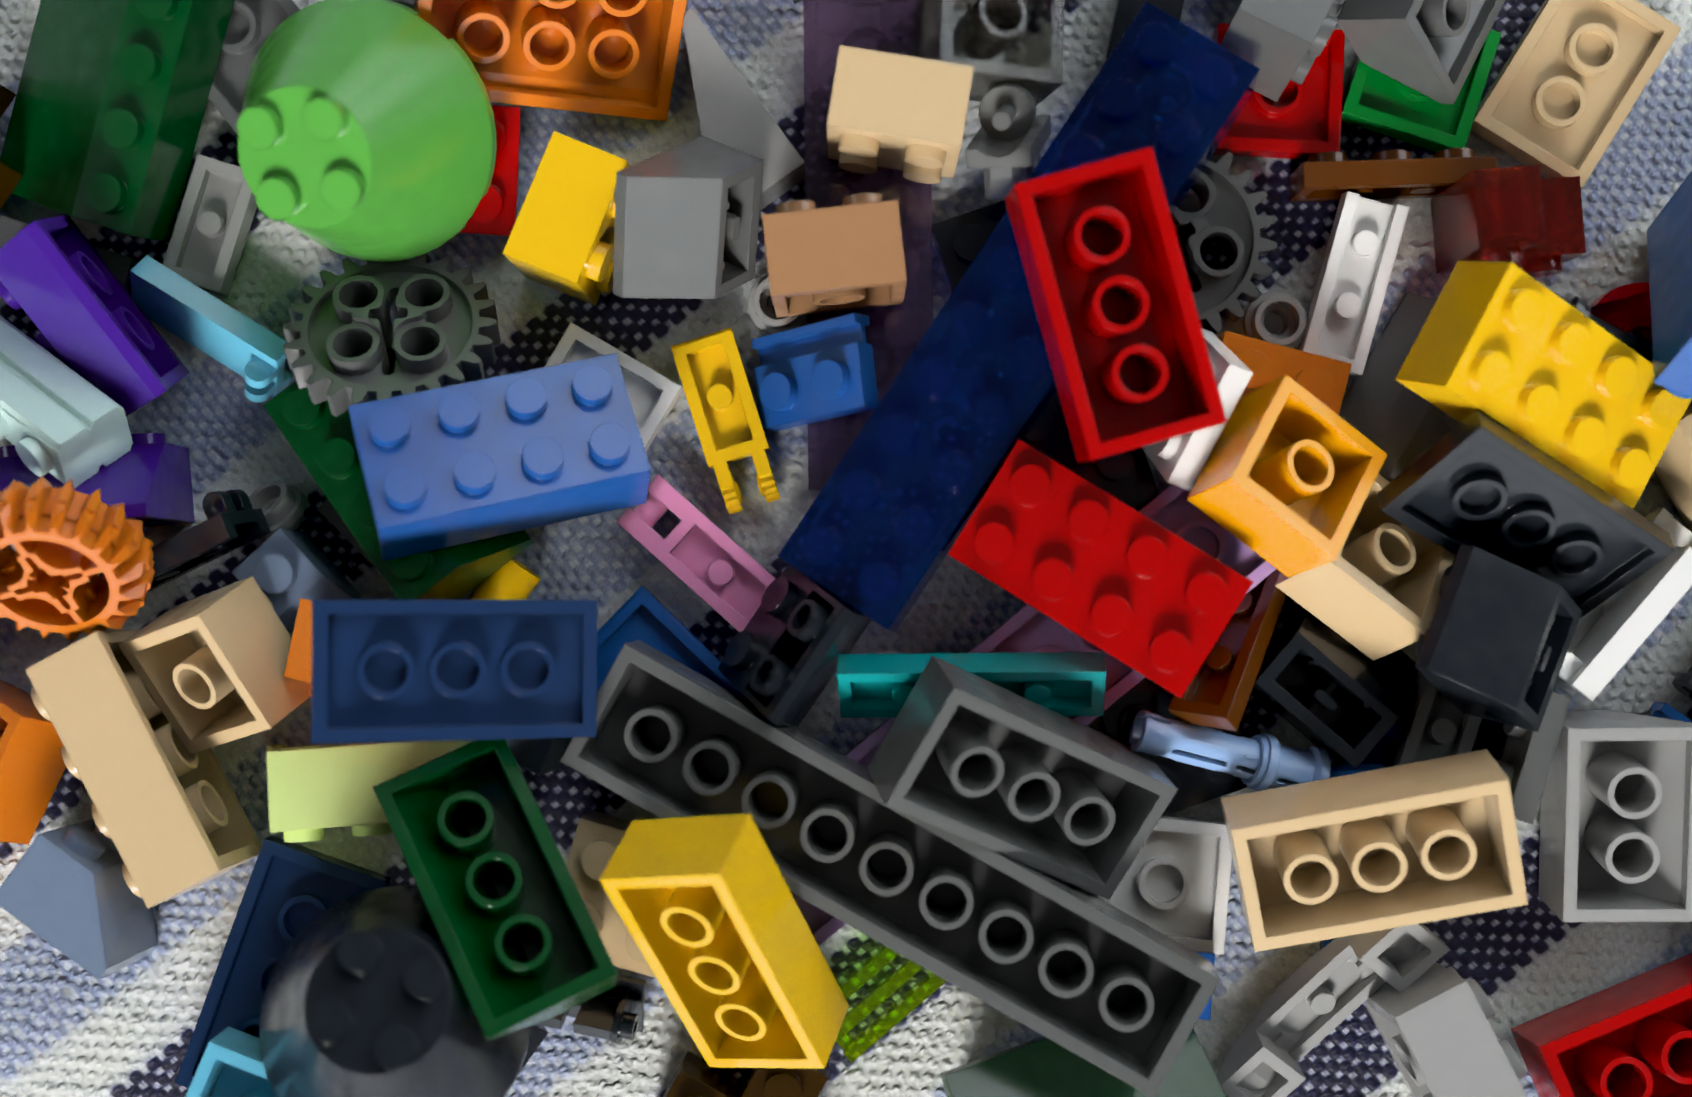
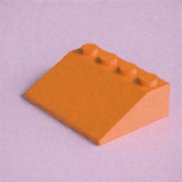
(569, 52)

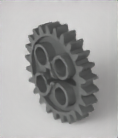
(1230, 220)
(346, 328)

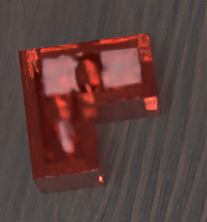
(1509, 218)

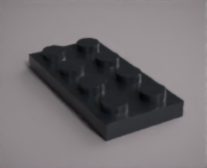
(1526, 508)

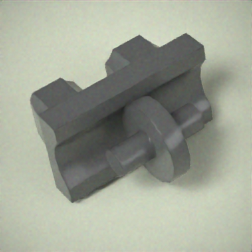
(1008, 139)

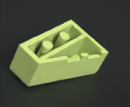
(335, 783)

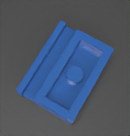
(815, 373)

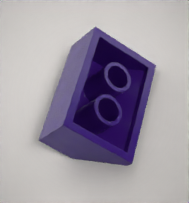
(86, 313)
(149, 480)

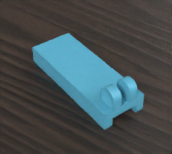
(212, 328)

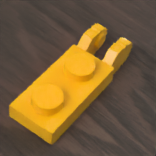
(724, 412)

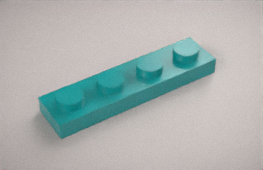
(1057, 680)

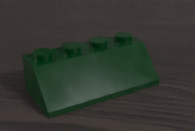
(331, 457)
(496, 887)

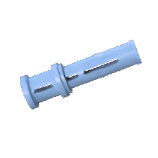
(1256, 760)

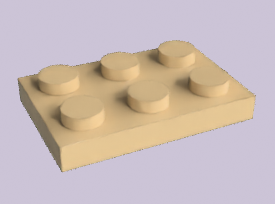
(1573, 83)

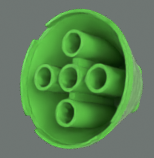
(366, 130)

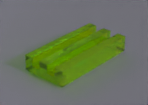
(893, 1015)

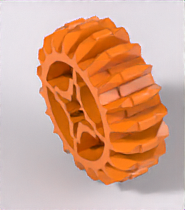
(60, 549)

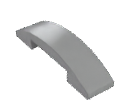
(1317, 1001)

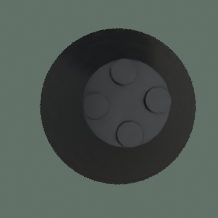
(378, 1010)

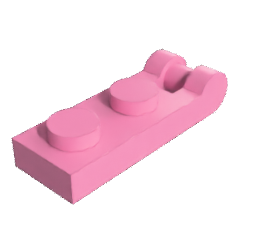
(699, 554)

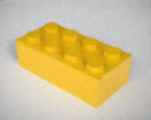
(1544, 374)
(726, 941)

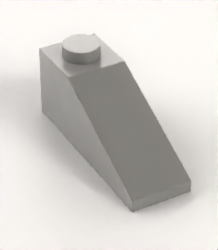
(735, 115)

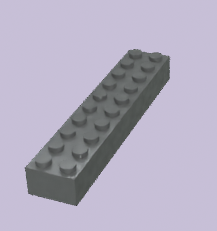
(938, 899)

